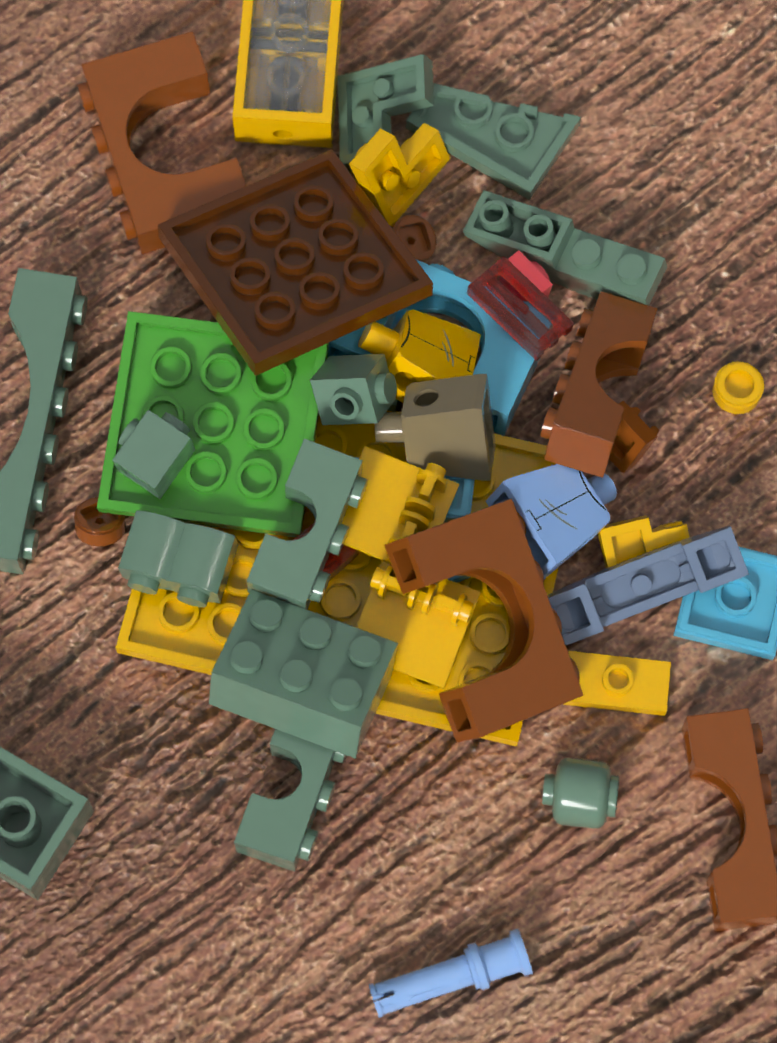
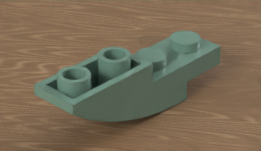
(566, 253)

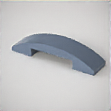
(647, 582)

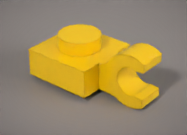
(635, 537)

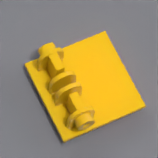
(396, 502)
(422, 622)

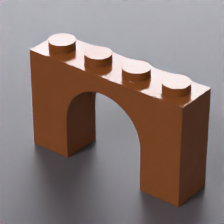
(125, 92)
(536, 665)

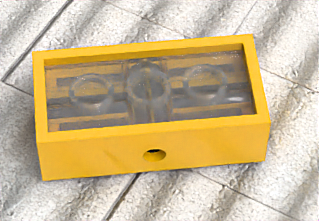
(287, 72)

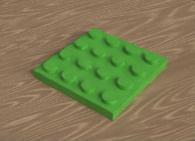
(239, 423)

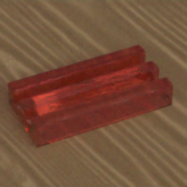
(507, 320)

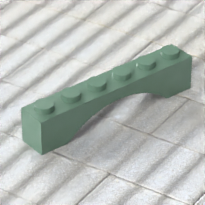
(44, 320)

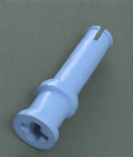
(476, 967)

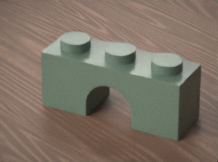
(326, 485)
(281, 828)

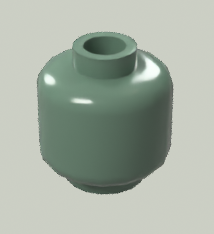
(581, 793)

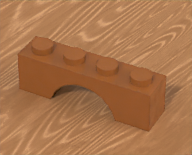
(588, 419)
(723, 753)

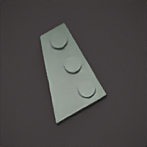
(496, 138)

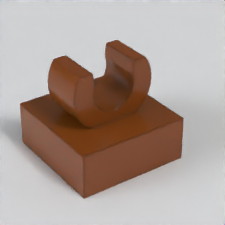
(632, 439)

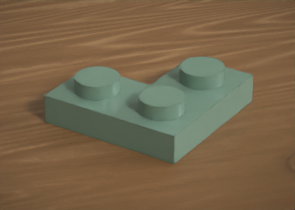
(377, 93)

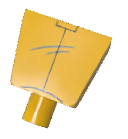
(422, 348)

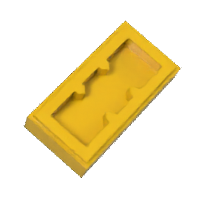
(622, 683)

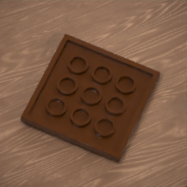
(294, 261)

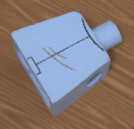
(558, 509)

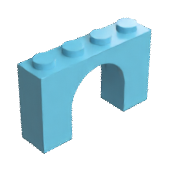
(501, 357)

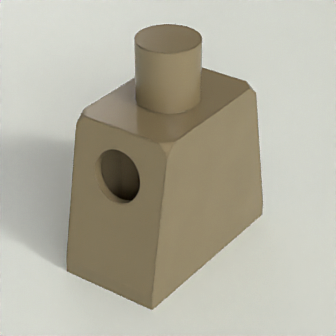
(445, 425)

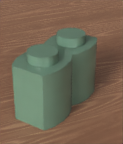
(177, 558)

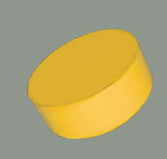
(738, 387)

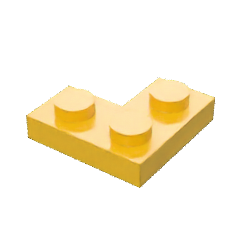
(397, 174)

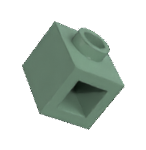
(353, 389)
(154, 451)

